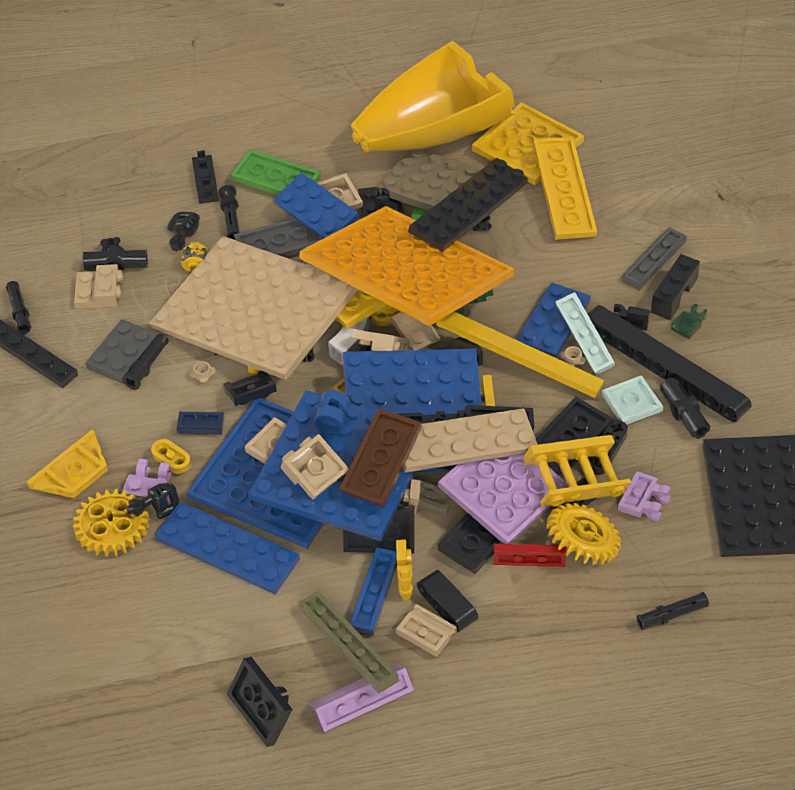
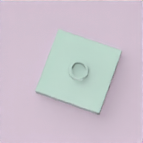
(632, 400)

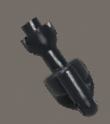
(186, 225)
(157, 498)

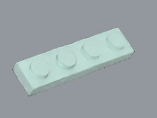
(585, 334)

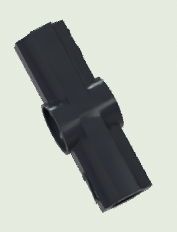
(116, 255)
(685, 408)

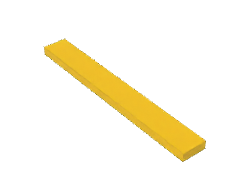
(522, 353)

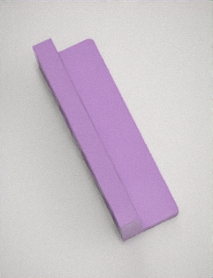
(357, 699)

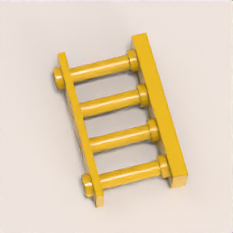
(579, 450)

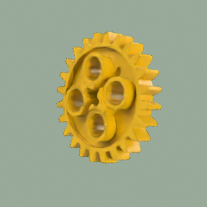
(103, 522)

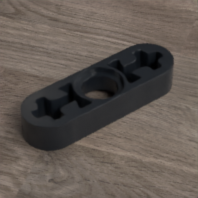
(619, 439)

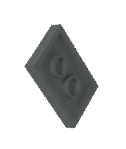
(120, 349)

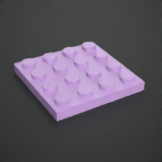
(500, 493)

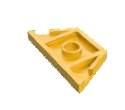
(72, 469)

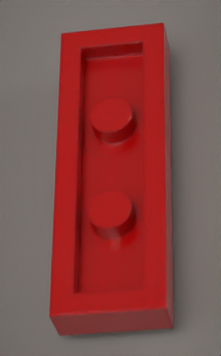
(529, 555)

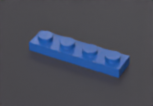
(374, 591)

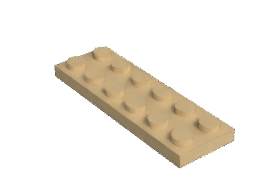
(471, 440)

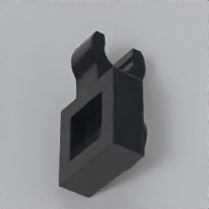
(635, 316)

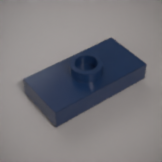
(200, 423)

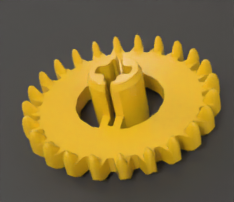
(584, 538)

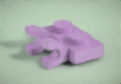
(141, 483)
(637, 497)

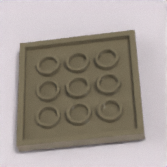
(425, 178)

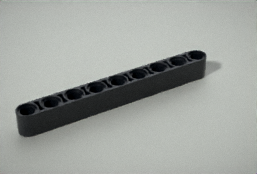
(668, 364)

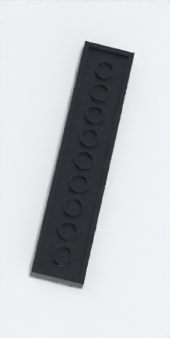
(471, 542)

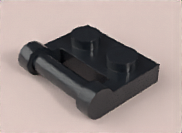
(250, 388)

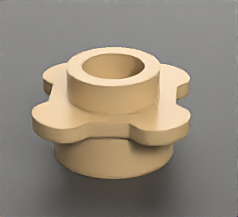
(573, 356)
(202, 371)

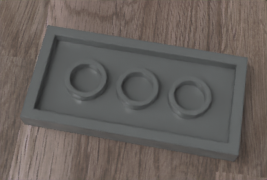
(280, 238)

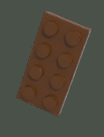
(380, 457)

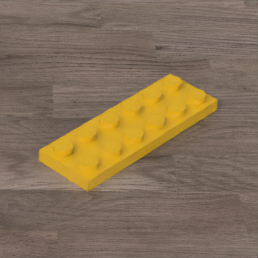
(564, 188)

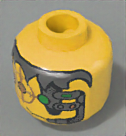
(192, 255)

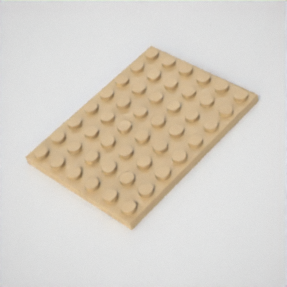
(254, 307)

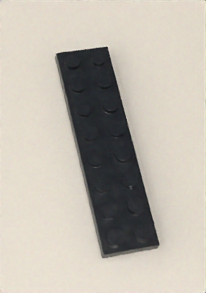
(468, 205)

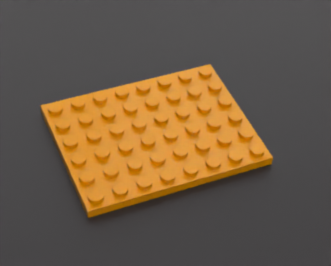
(404, 270)

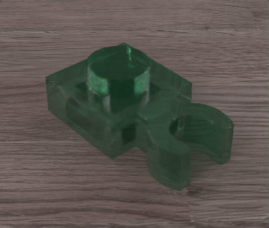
(688, 323)

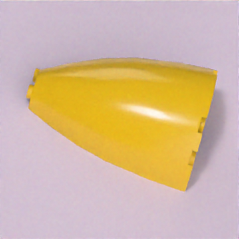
(433, 104)

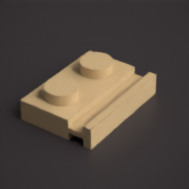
(419, 334)
(426, 630)

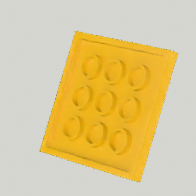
(514, 139)

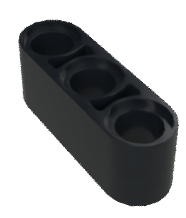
(447, 600)

